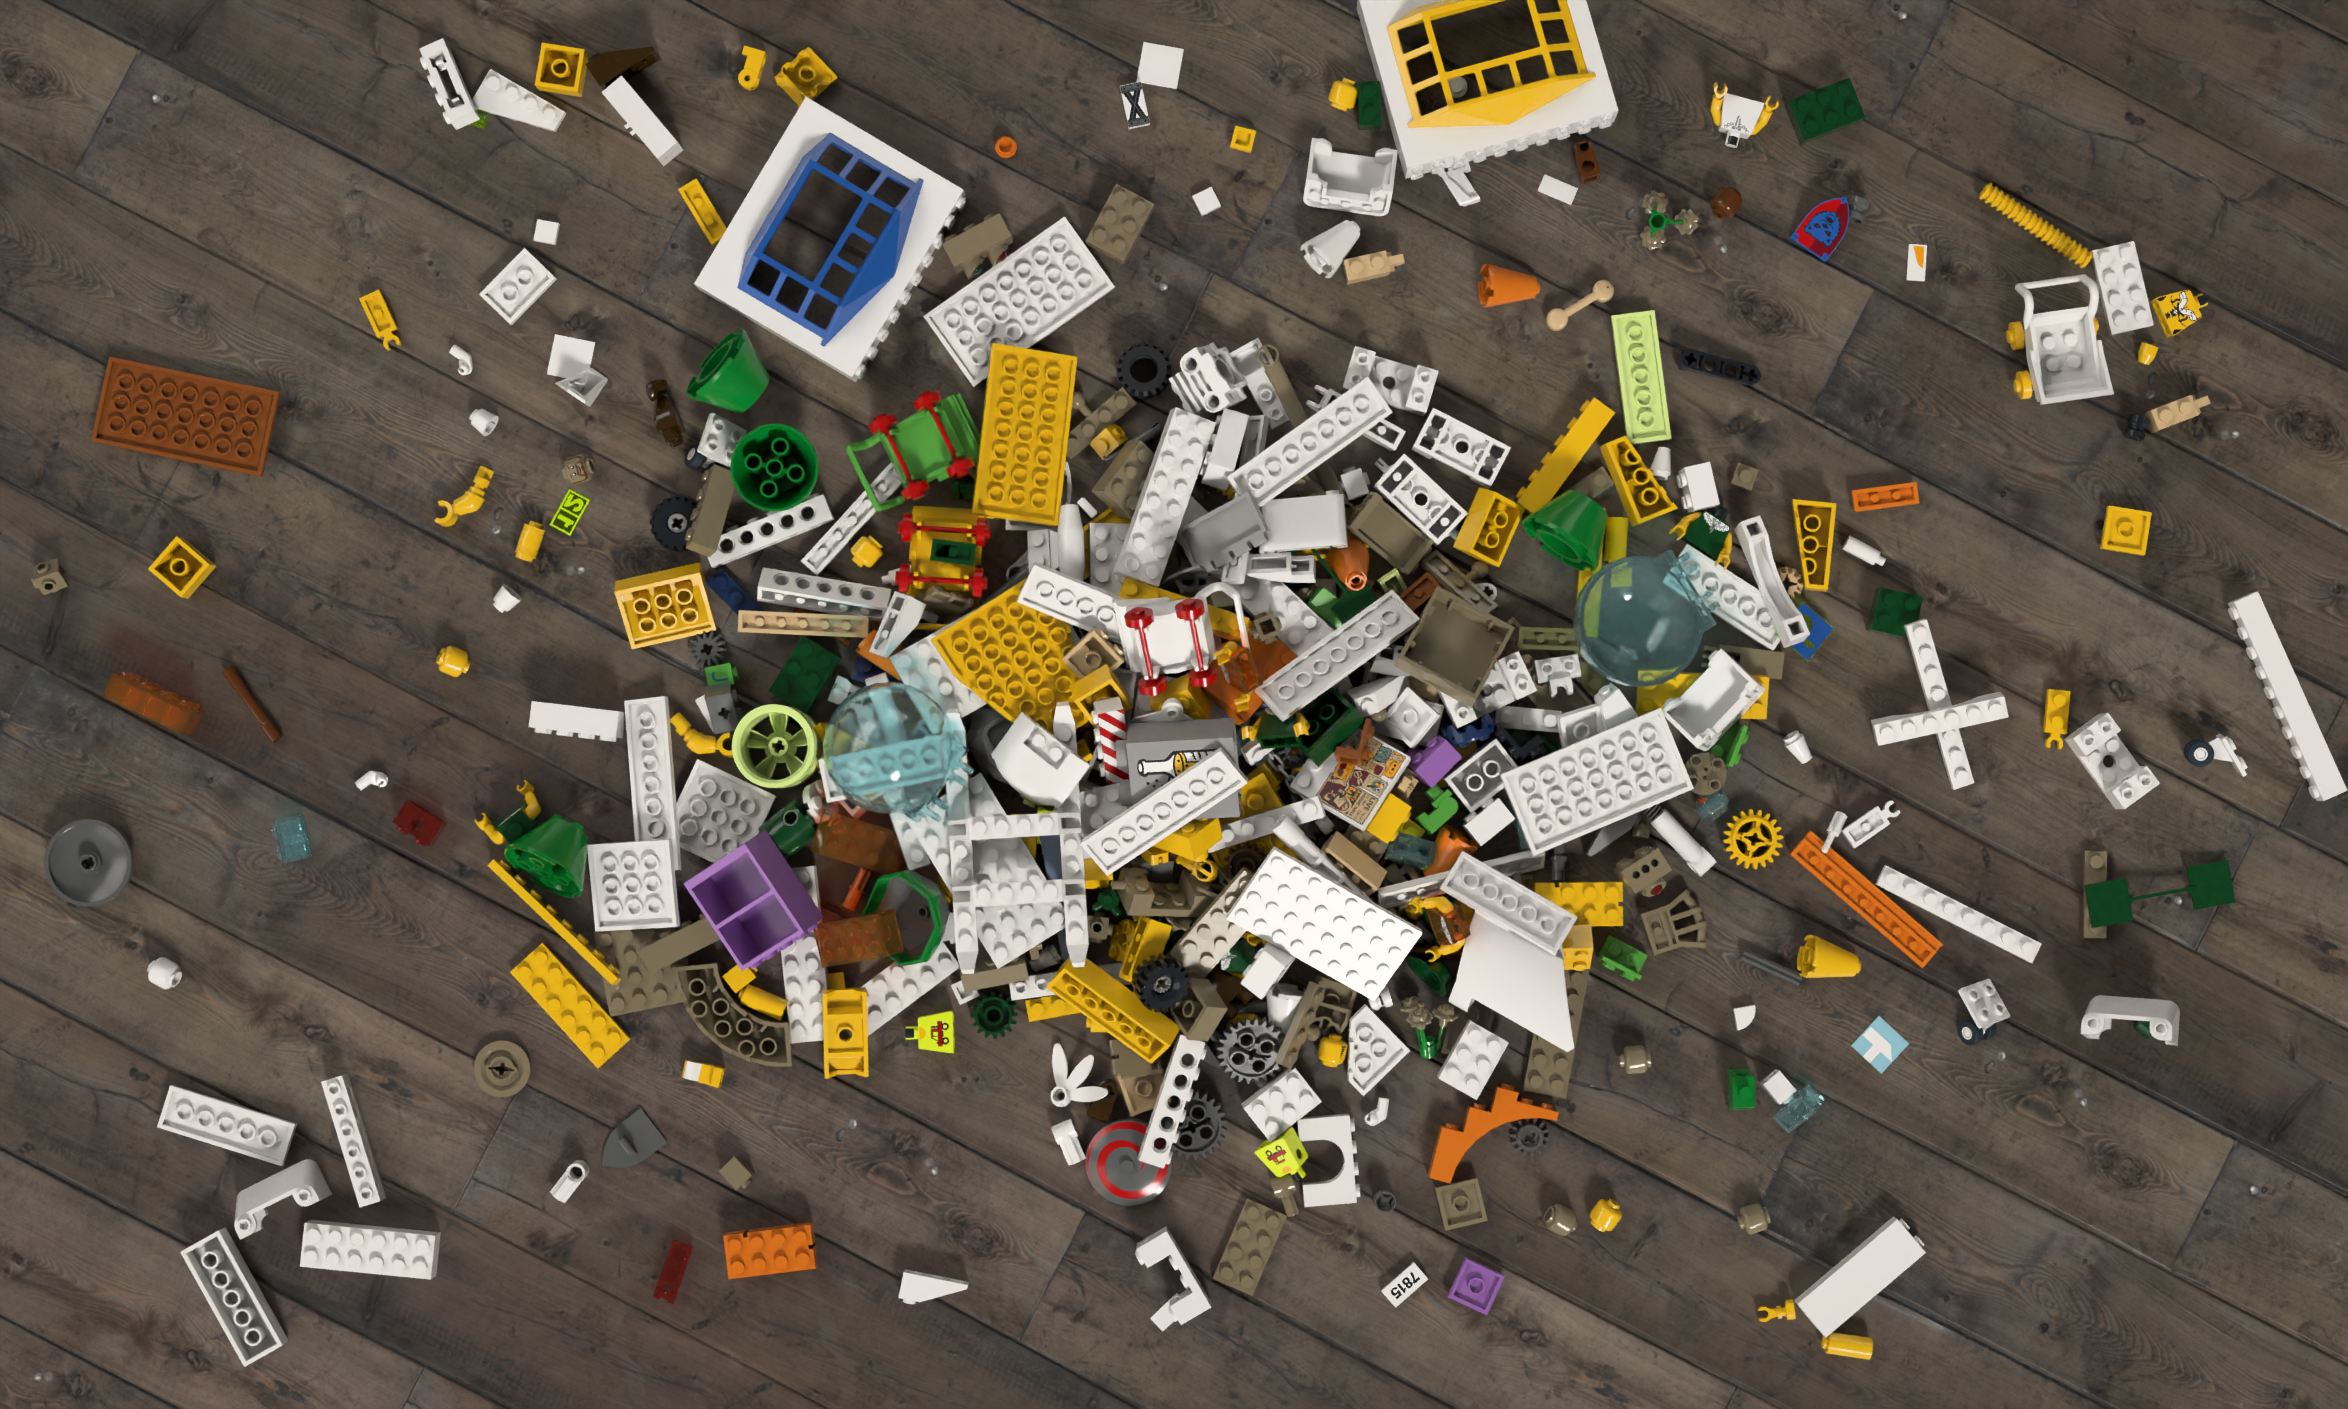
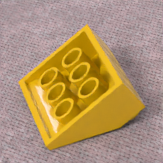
(665, 605)

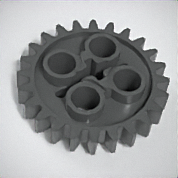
(1250, 1048)
(1200, 1142)

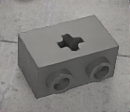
(722, 707)

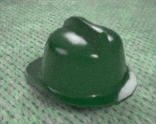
(1434, 974)

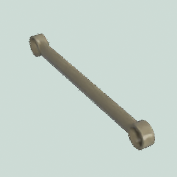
(1297, 416)

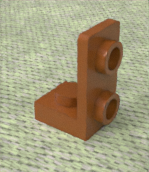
(1350, 755)

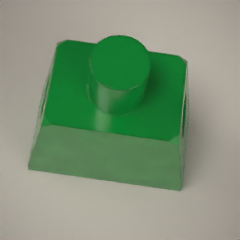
(1741, 1089)

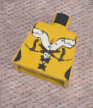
(2178, 310)

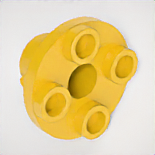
(1121, 938)

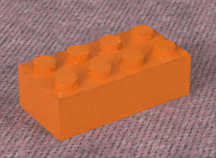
(770, 1250)

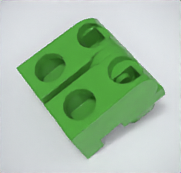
(1442, 808)

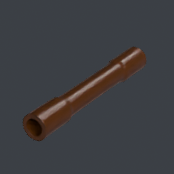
(266, 724)

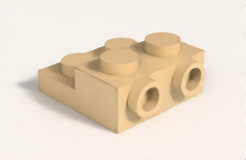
(1094, 652)

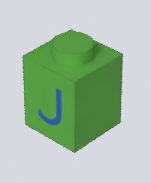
(722, 674)

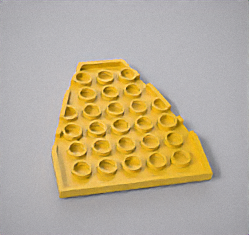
(1013, 659)

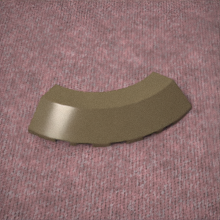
(728, 1021)

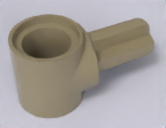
(1284, 1189)

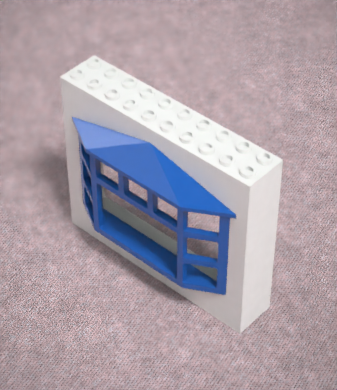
(885, 275)

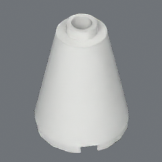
(1331, 247)
(1283, 1004)

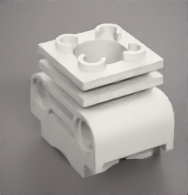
(1208, 380)

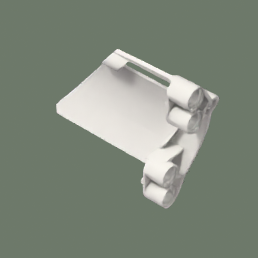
(1514, 981)

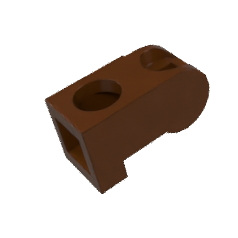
(1586, 162)

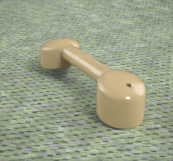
(1601, 292)

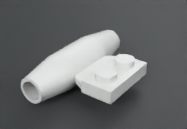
(1060, 549)

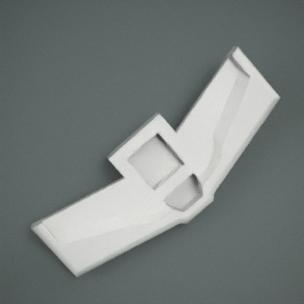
(1460, 185)

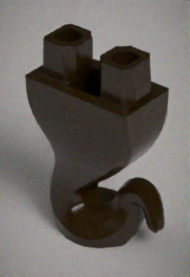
(665, 415)
(1229, 990)

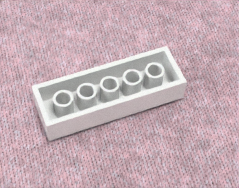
(370, 1249)
(234, 1296)

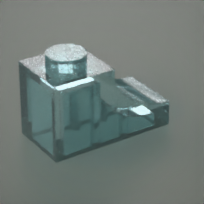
(1799, 1109)

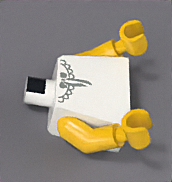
(1738, 115)

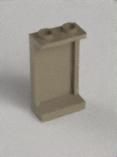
(1389, 534)

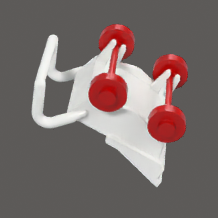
(1172, 637)

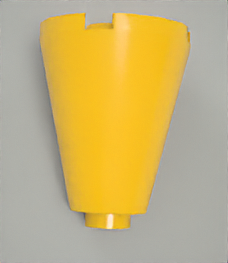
(1825, 959)

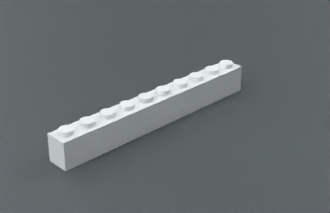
(2287, 697)

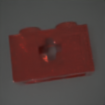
(431, 824)

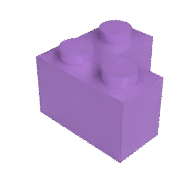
(1433, 761)

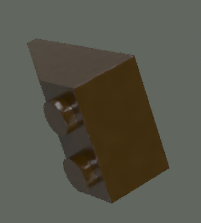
(628, 63)

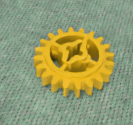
(1770, 843)

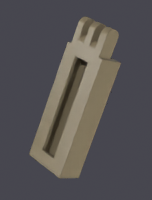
(1753, 660)

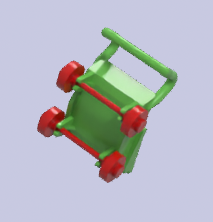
(924, 447)

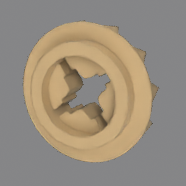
(1794, 577)

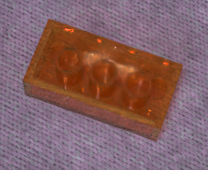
(153, 703)
(858, 842)
(858, 938)

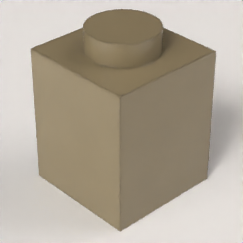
(737, 1173)

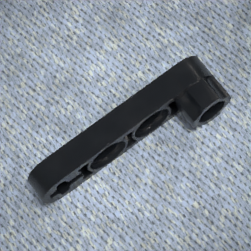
(1719, 368)

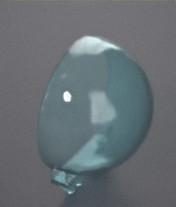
(1641, 619)
(892, 750)

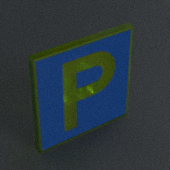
(1818, 629)

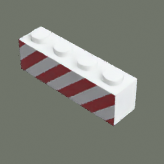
(1111, 726)

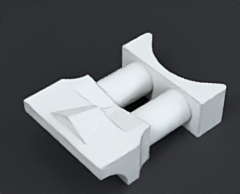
(841, 690)

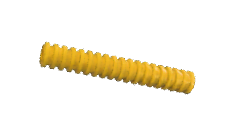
(2036, 225)

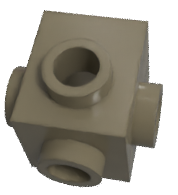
(50, 576)
(1273, 624)
(1106, 927)

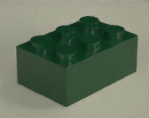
(1824, 111)
(805, 674)
(1331, 724)

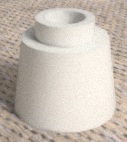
(483, 421)
(506, 599)

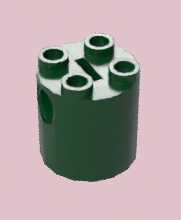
(790, 828)

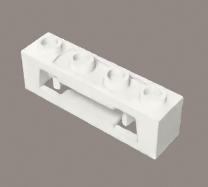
(461, 114)

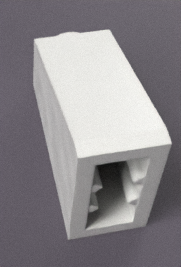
(1613, 706)

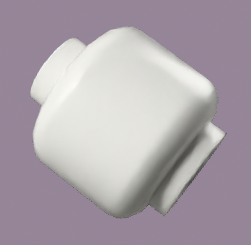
(164, 973)

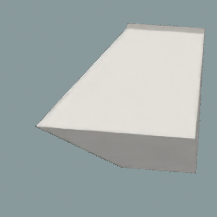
(584, 385)

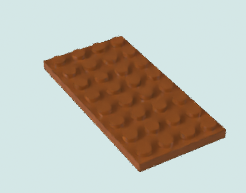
(185, 416)

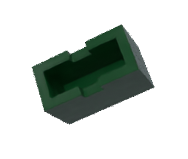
(1369, 105)

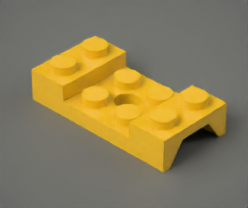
(845, 1010)

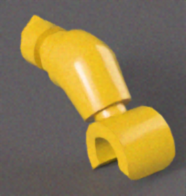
(470, 501)
(697, 741)

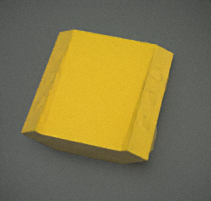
(805, 76)

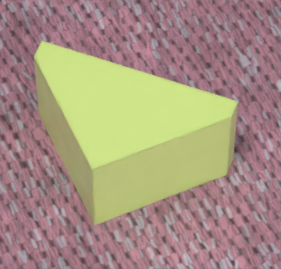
(1392, 581)

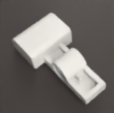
(1258, 383)

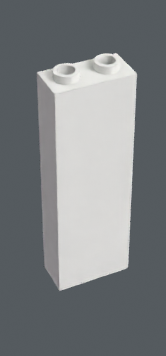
(1860, 1276)

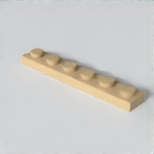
(803, 623)

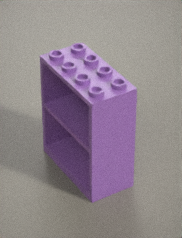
(754, 901)

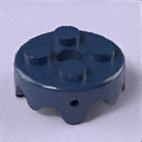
(1475, 730)

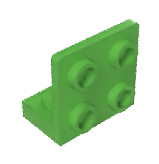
(1729, 744)
(1623, 957)

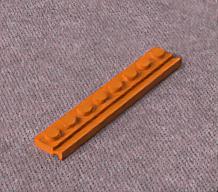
(1866, 899)

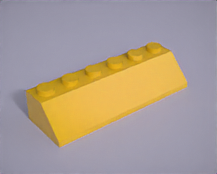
(1114, 1008)

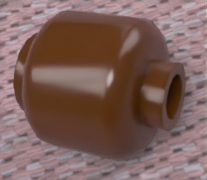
(1726, 202)

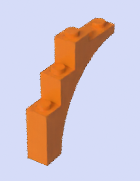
(1504, 1108)

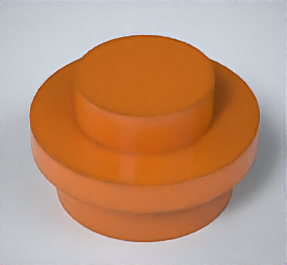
(1005, 147)

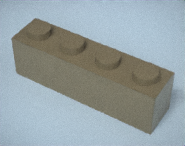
(711, 511)
(676, 944)

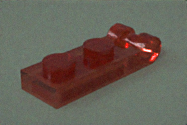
(673, 1270)

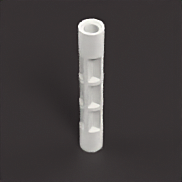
(1296, 839)

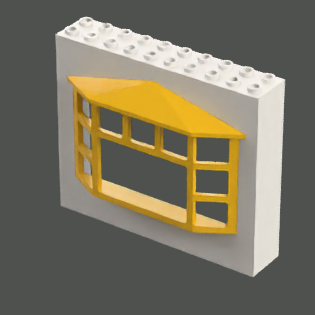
(1495, 120)

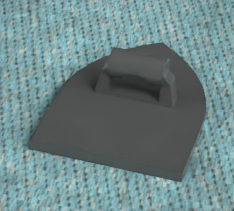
(1184, 578)
(632, 1141)

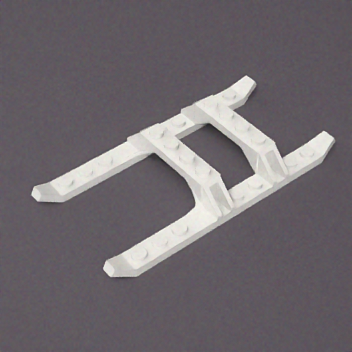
(967, 827)

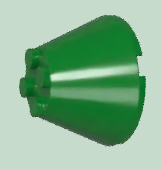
(774, 467)
(552, 856)

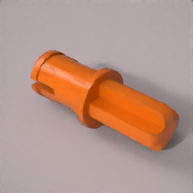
(856, 889)

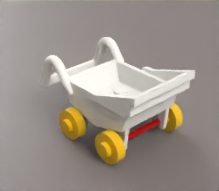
(2060, 348)

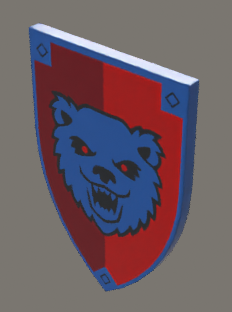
(1823, 227)

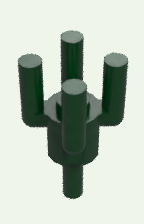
(1108, 900)

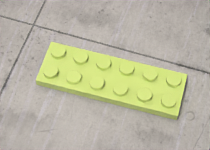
(1641, 377)

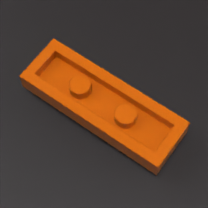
(1884, 497)

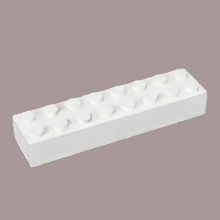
(1164, 497)

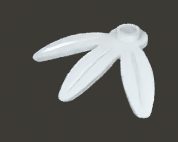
(1171, 711)
(1076, 1078)

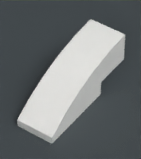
(1282, 567)

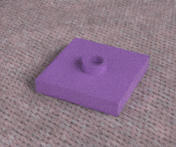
(1476, 1285)

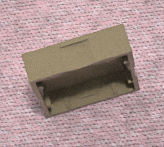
(1454, 647)

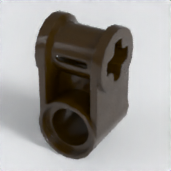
(1102, 1108)

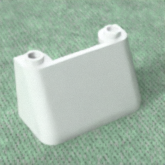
(1349, 180)
(1305, 523)
(1713, 701)
(2162, 1014)
(301, 1180)

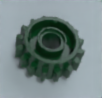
(1000, 1004)

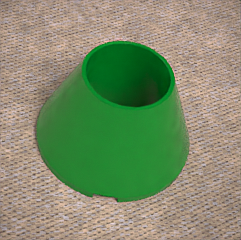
(730, 375)
(1570, 529)

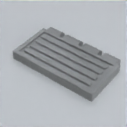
(1224, 531)

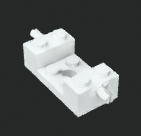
(1400, 486)

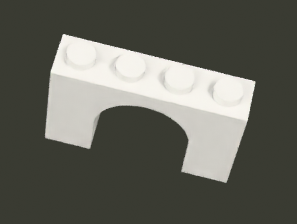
(1342, 1187)

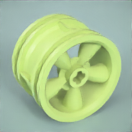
(746, 737)

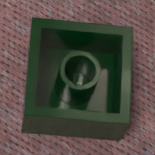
(1892, 611)

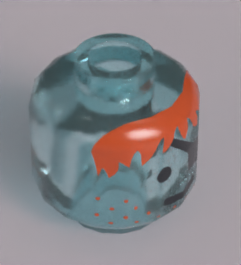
(1712, 805)

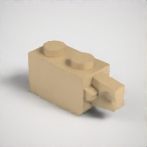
(1370, 266)
(2175, 412)
(1404, 785)

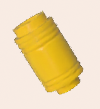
(529, 541)

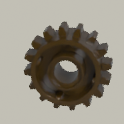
(1245, 853)

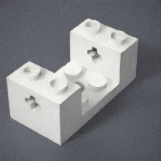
(1412, 384)
(1439, 441)
(1508, 683)
(2125, 779)
(1194, 1299)

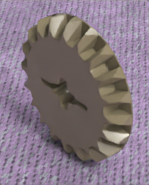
(491, 1079)

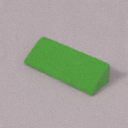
(1321, 603)

